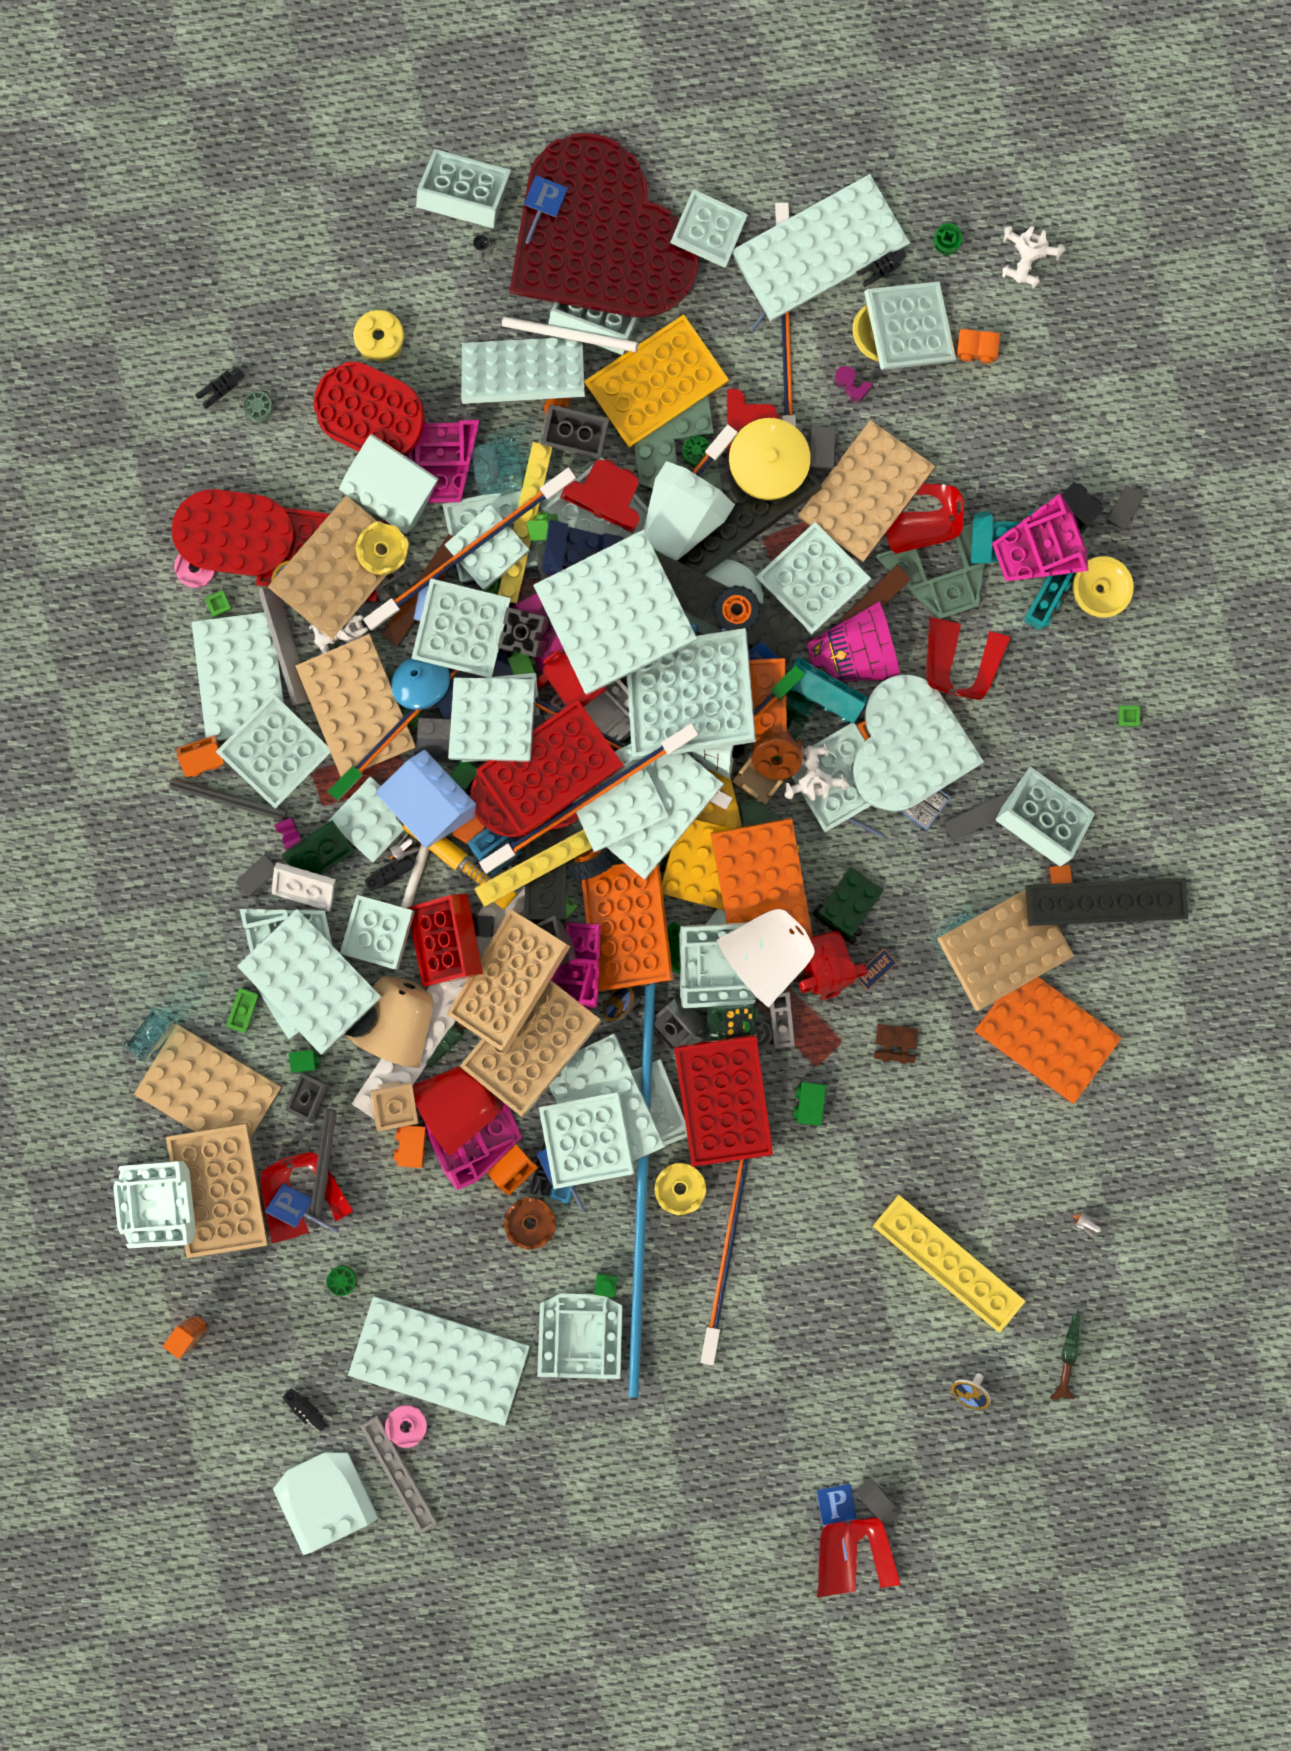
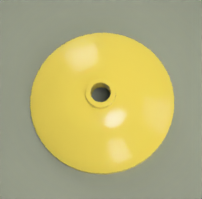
(864, 335)
(1115, 584)

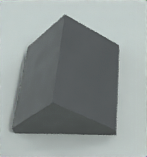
(307, 1097)

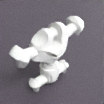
(1031, 248)
(351, 631)
(815, 781)

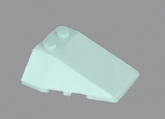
(683, 511)

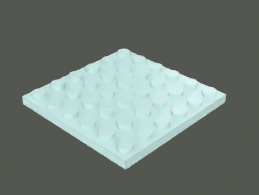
(615, 612)
(695, 685)

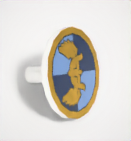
(971, 1393)

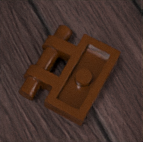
(899, 1037)

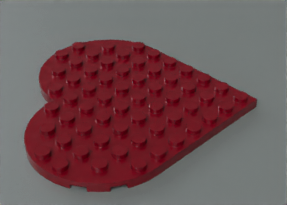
(607, 241)

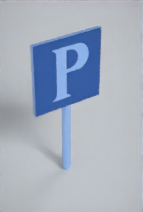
(836, 1506)

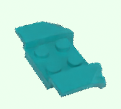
(985, 532)

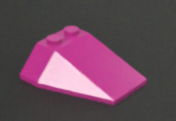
(479, 1152)

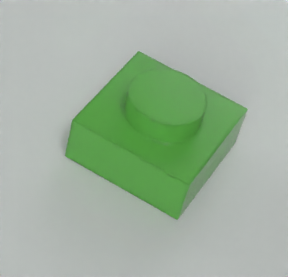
(218, 603)
(1128, 716)

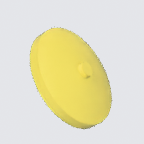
(769, 459)

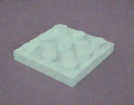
(709, 228)
(494, 556)
(368, 821)
(377, 932)

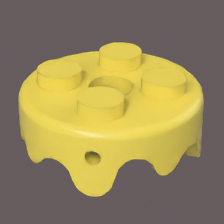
(379, 350)
(391, 538)
(680, 1203)

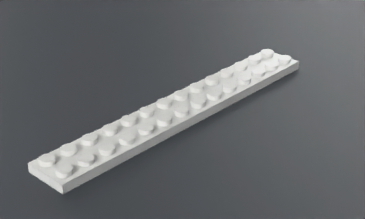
(443, 998)

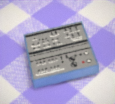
(927, 810)

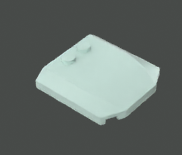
(704, 970)
(155, 1204)
(580, 1337)
(324, 1500)

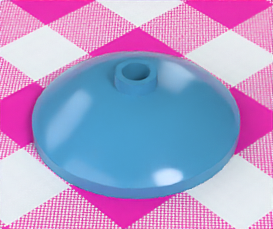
(419, 690)

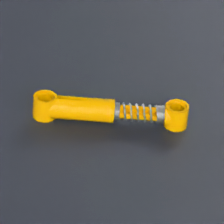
(457, 859)

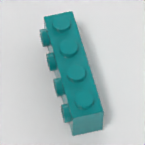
(1047, 600)
(829, 692)

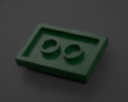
(319, 850)
(850, 902)

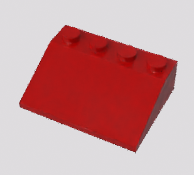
(445, 940)

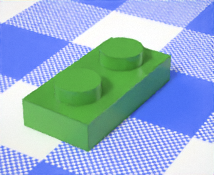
(242, 1010)

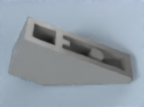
(782, 1020)

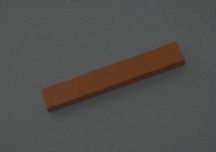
(404, 618)

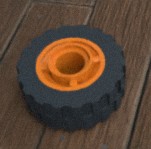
(738, 595)
(590, 864)

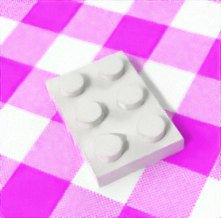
(303, 886)

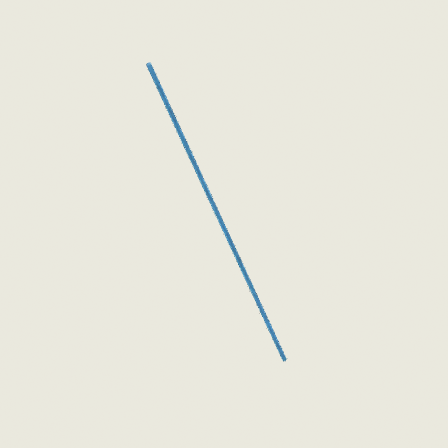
(641, 1200)

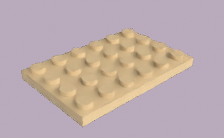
(867, 491)
(325, 576)
(354, 703)
(1001, 951)
(513, 979)
(538, 1053)
(205, 1085)
(222, 1188)

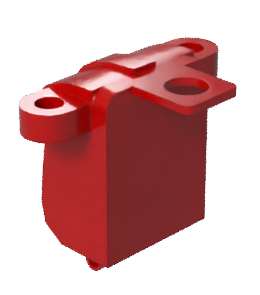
(564, 680)
(830, 967)

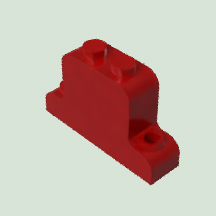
(741, 414)
(606, 494)

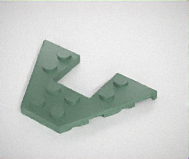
(659, 445)
(947, 593)

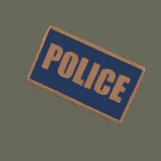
(877, 968)

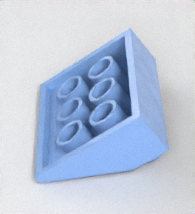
(426, 799)

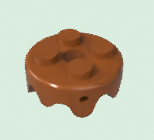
(781, 745)
(517, 1231)

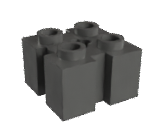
(516, 640)

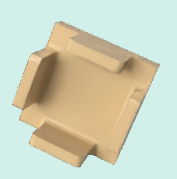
(755, 784)
(393, 1105)

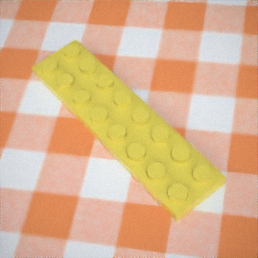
(948, 1263)

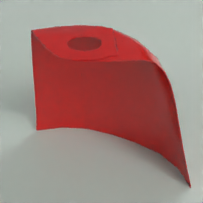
(925, 529)
(940, 655)
(455, 1107)
(277, 1174)
(839, 1575)

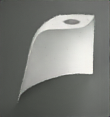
(775, 965)

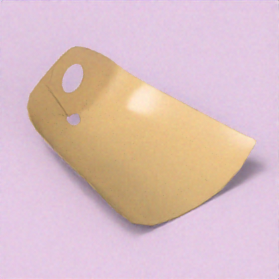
(400, 1023)

